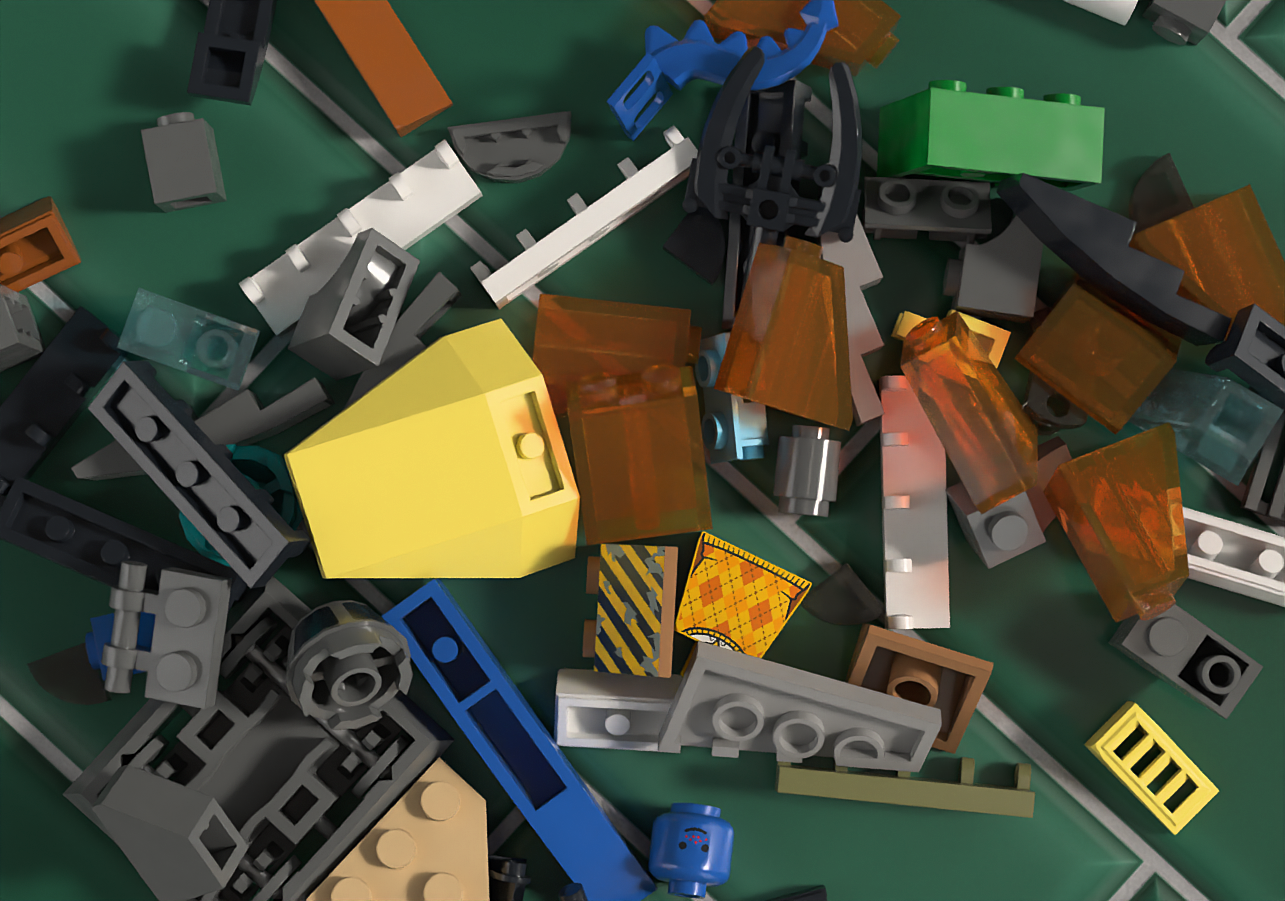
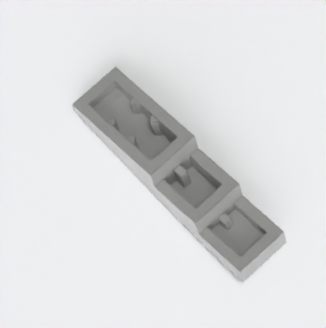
(863, 336)

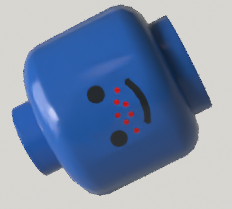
(691, 849)

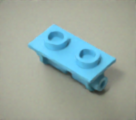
(729, 426)

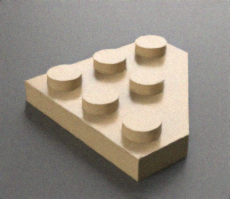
(421, 849)

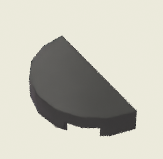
(514, 147)

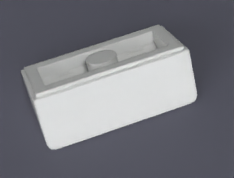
(611, 709)

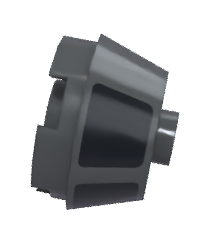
(346, 664)

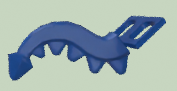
(704, 59)

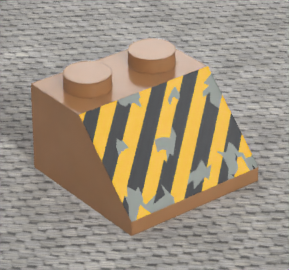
(633, 609)

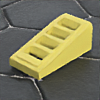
(1116, 731)

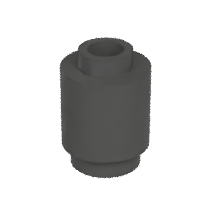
(806, 471)

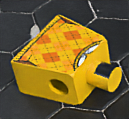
(736, 598)

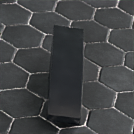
(1098, 250)

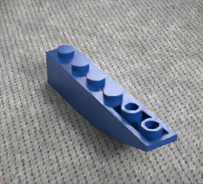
(517, 746)

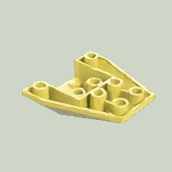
(442, 469)

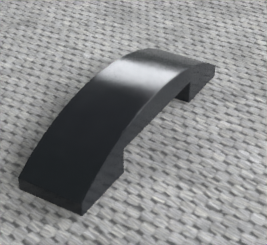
(231, 50)

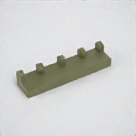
(912, 791)

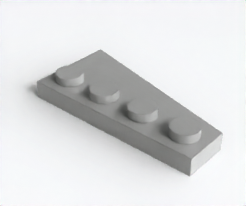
(765, 706)

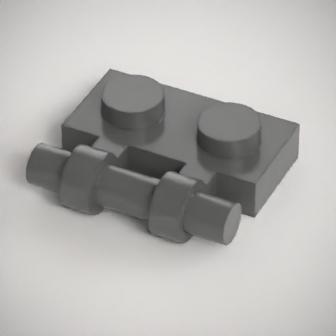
(185, 639)

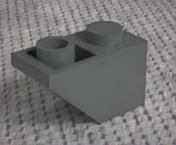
(1188, 658)
(170, 834)

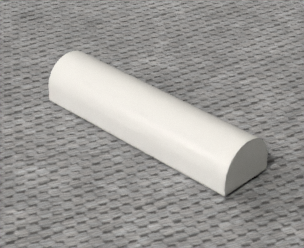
(1235, 557)

